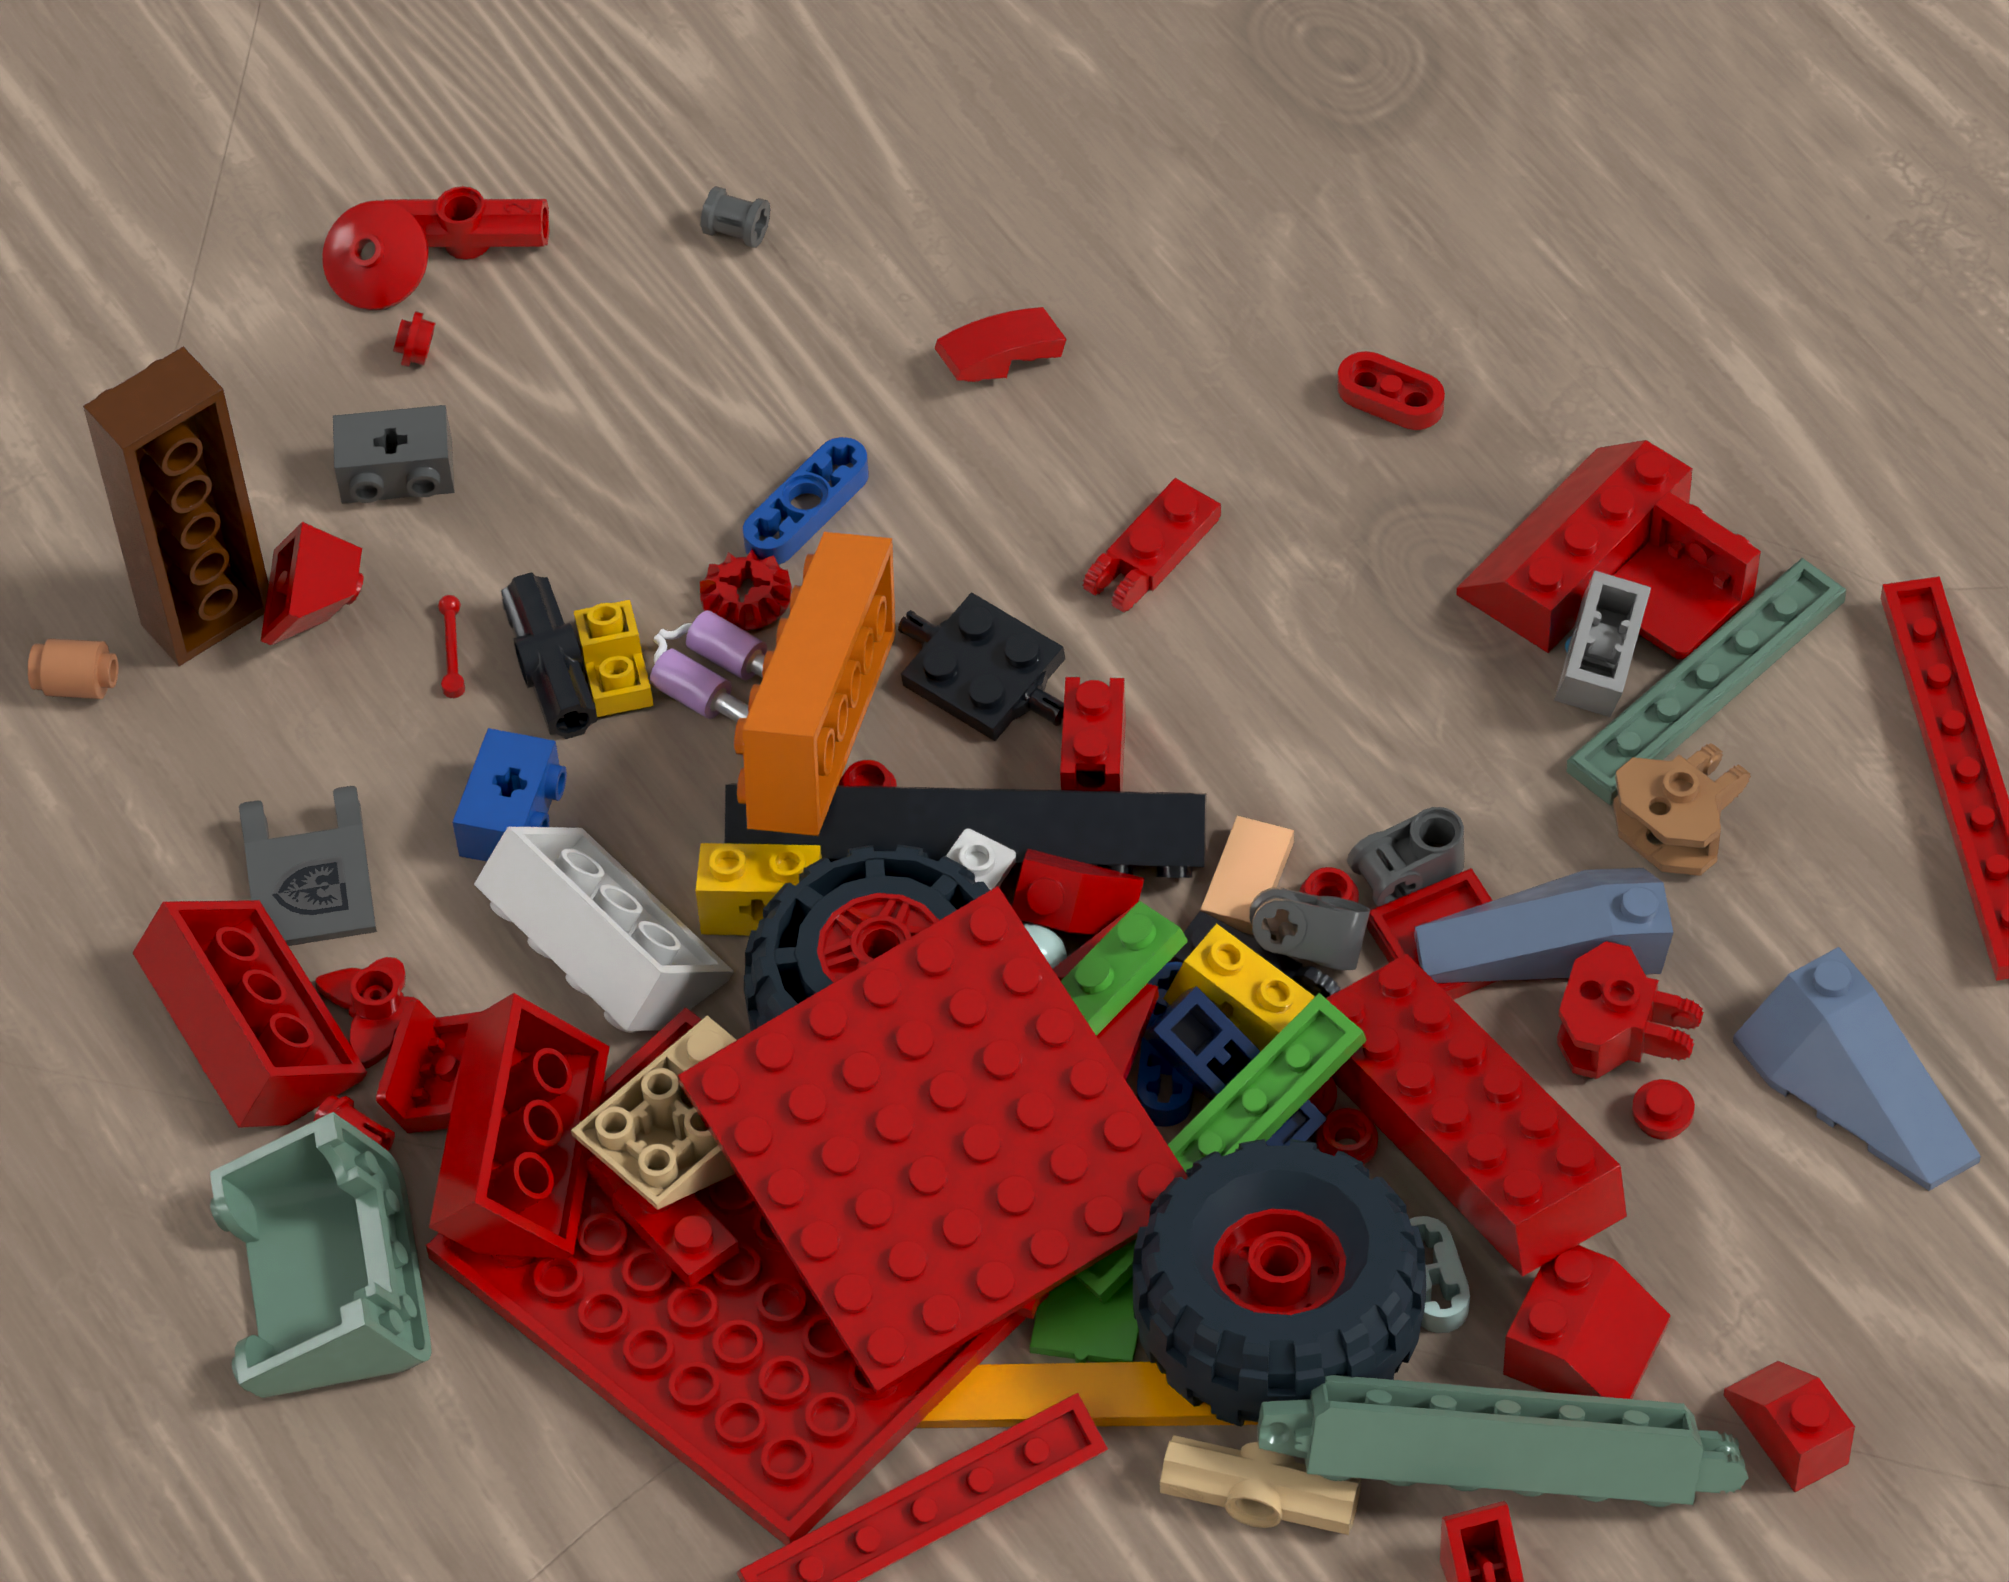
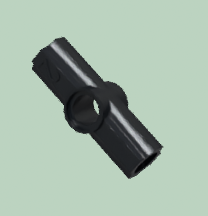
(548, 655)

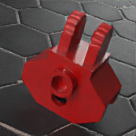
(1612, 1012)

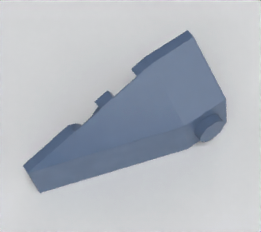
(1549, 927)
(1847, 1058)

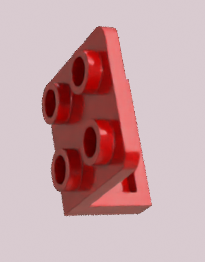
(1694, 573)

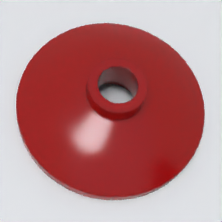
(392, 270)

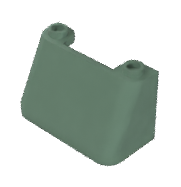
(325, 1260)

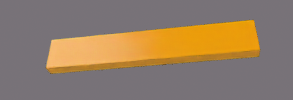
(1110, 1391)

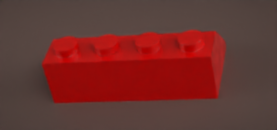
(1583, 526)
(246, 1010)
(509, 1157)

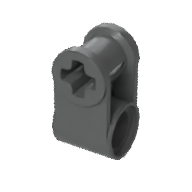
(1402, 855)
(1320, 930)

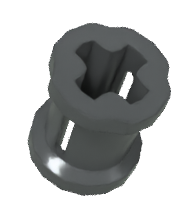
(735, 217)

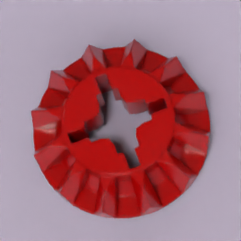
(764, 601)

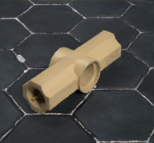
(1258, 1485)

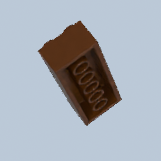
(179, 504)

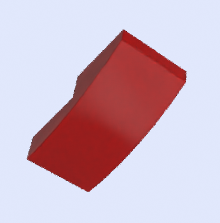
(990, 344)

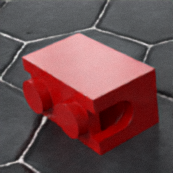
(1093, 732)

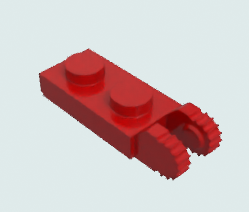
(1154, 544)
(679, 1233)

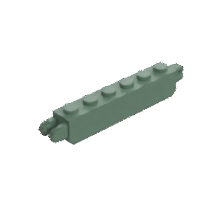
(1503, 1441)

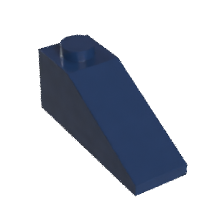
(1213, 1052)

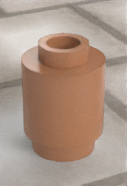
(72, 668)

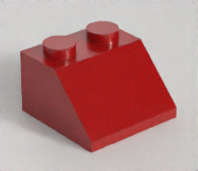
(1584, 1328)

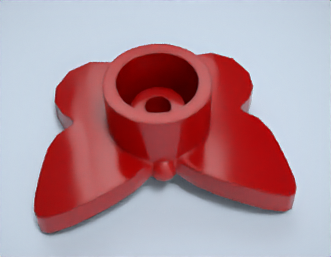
(373, 1002)

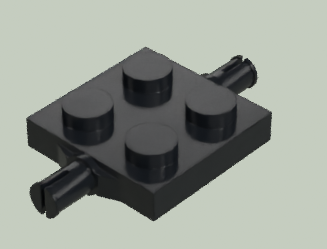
(983, 666)

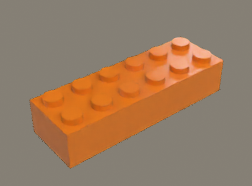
(817, 684)

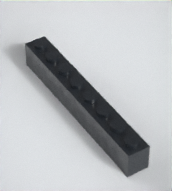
(1078, 825)

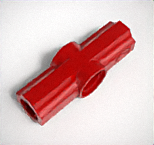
(471, 224)

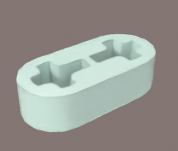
(1446, 1272)

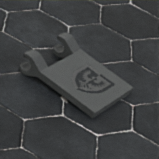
(311, 881)

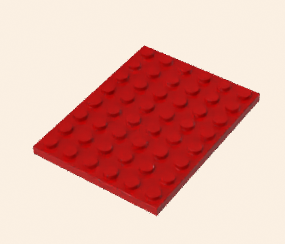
(720, 1373)

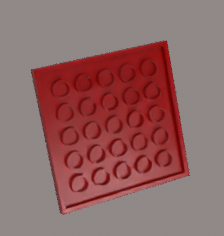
(935, 1139)

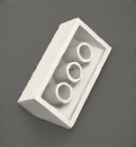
(599, 926)

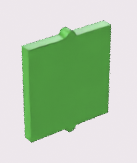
(1082, 1328)

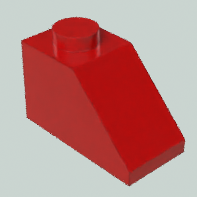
(309, 582)
(1072, 893)
(1794, 1422)

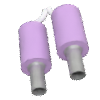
(694, 683)

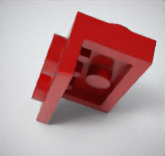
(423, 1068)

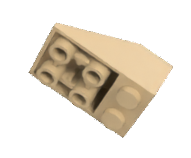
(653, 1130)

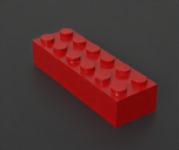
(1474, 1119)

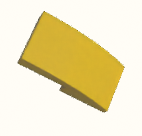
(613, 658)

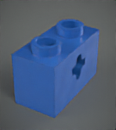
(507, 788)

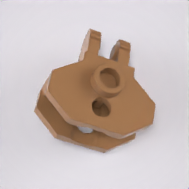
(1677, 806)

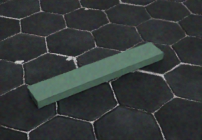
(1709, 677)

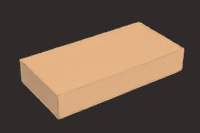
(1247, 866)

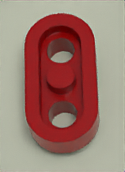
(1393, 391)

